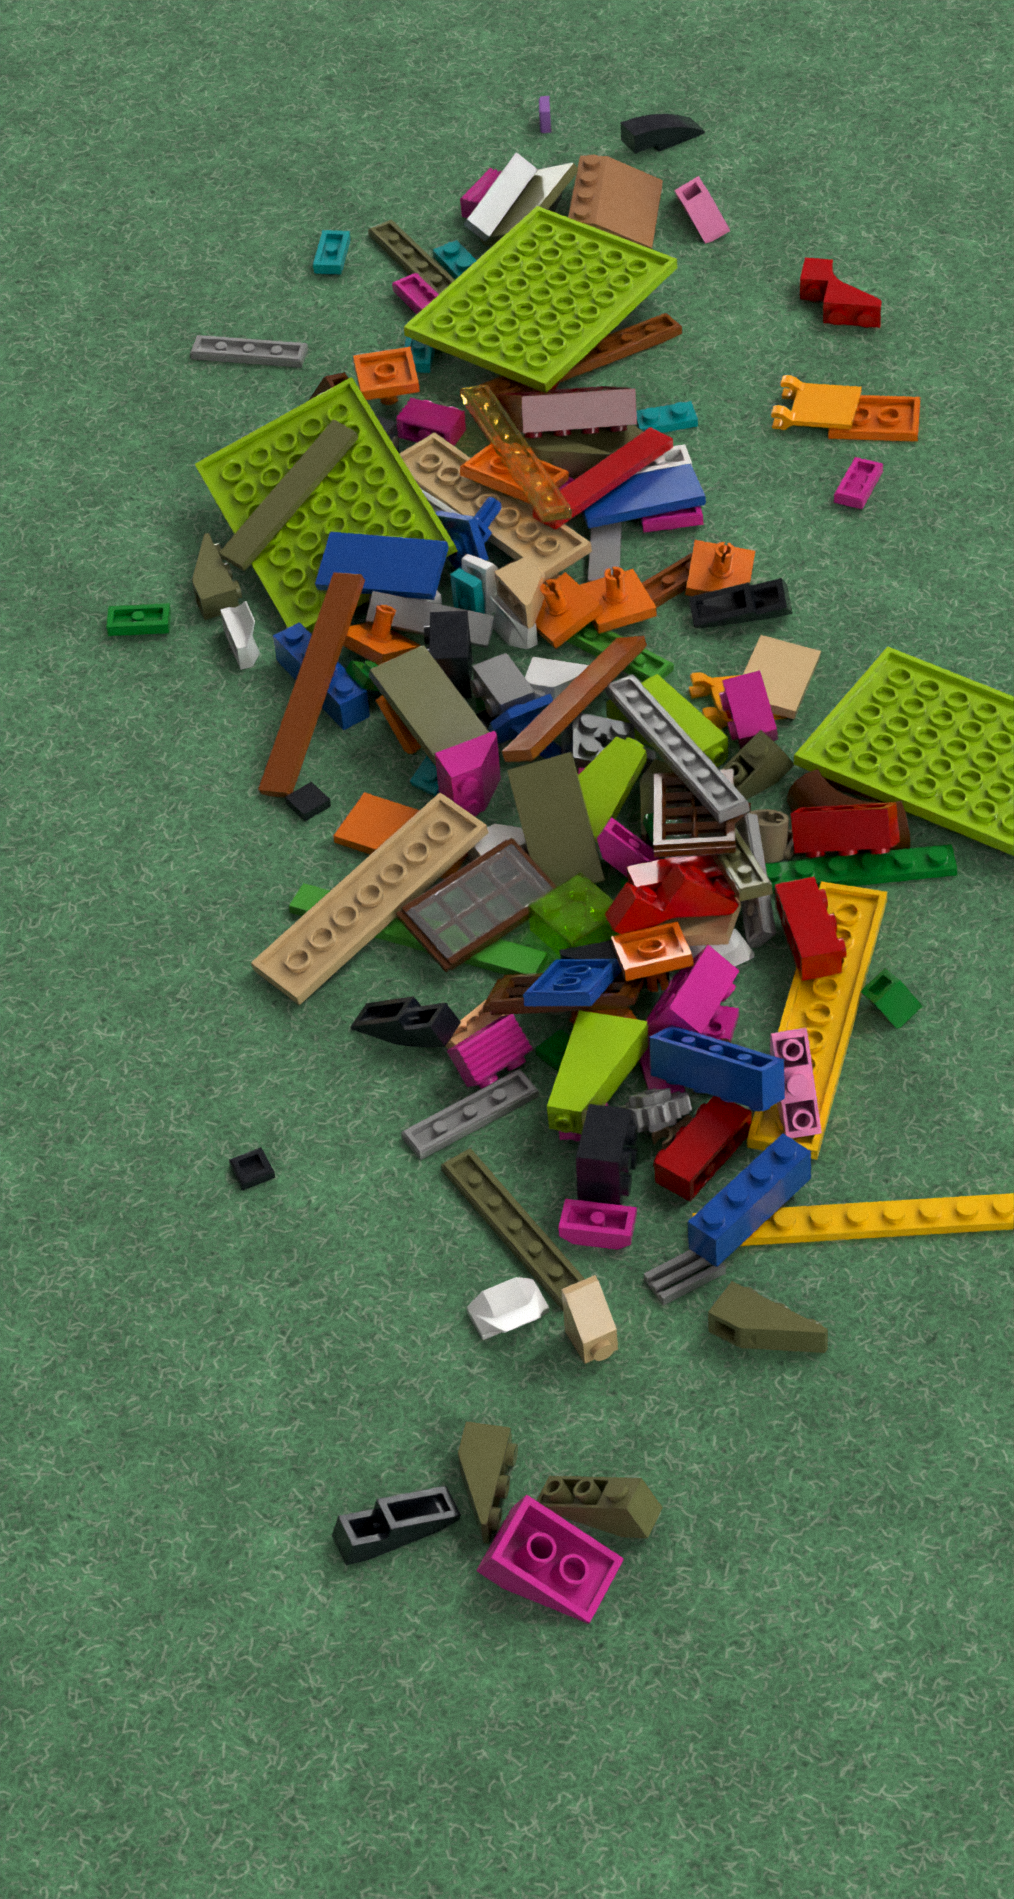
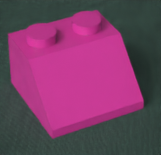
(470, 772)

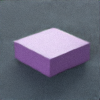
(544, 114)

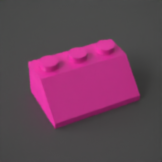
(694, 995)

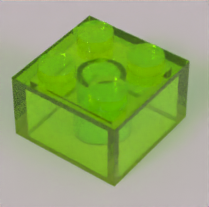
(571, 915)

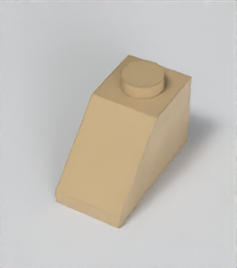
(520, 589)
(589, 1320)

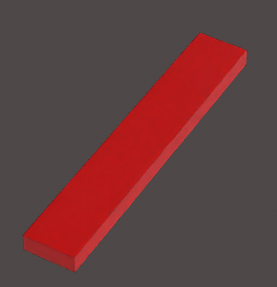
(612, 472)

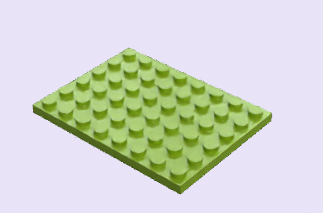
(540, 298)
(362, 494)
(926, 742)

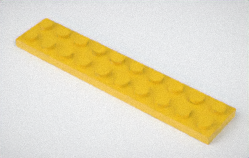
(828, 1007)

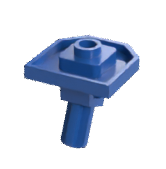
(470, 532)
(517, 718)

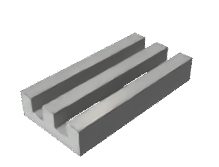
(677, 1270)

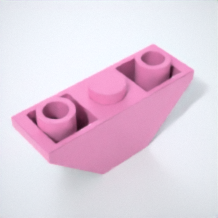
(702, 210)
(800, 1107)

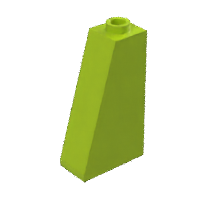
(693, 722)
(610, 779)
(594, 1066)

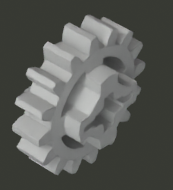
(657, 1108)

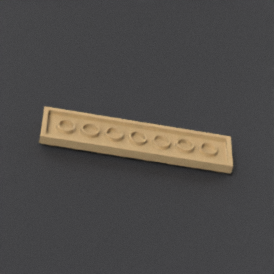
(514, 530)
(369, 898)

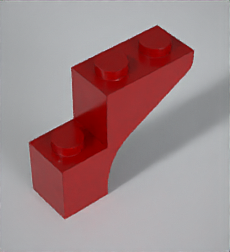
(841, 301)
(681, 894)

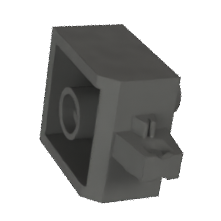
(591, 734)

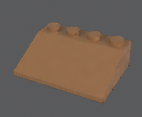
(616, 199)

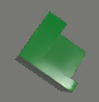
(891, 998)

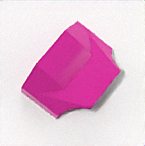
(622, 847)
(597, 1224)

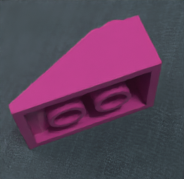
(550, 1561)

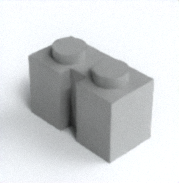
(500, 685)

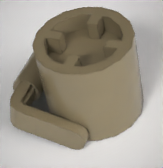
(775, 835)

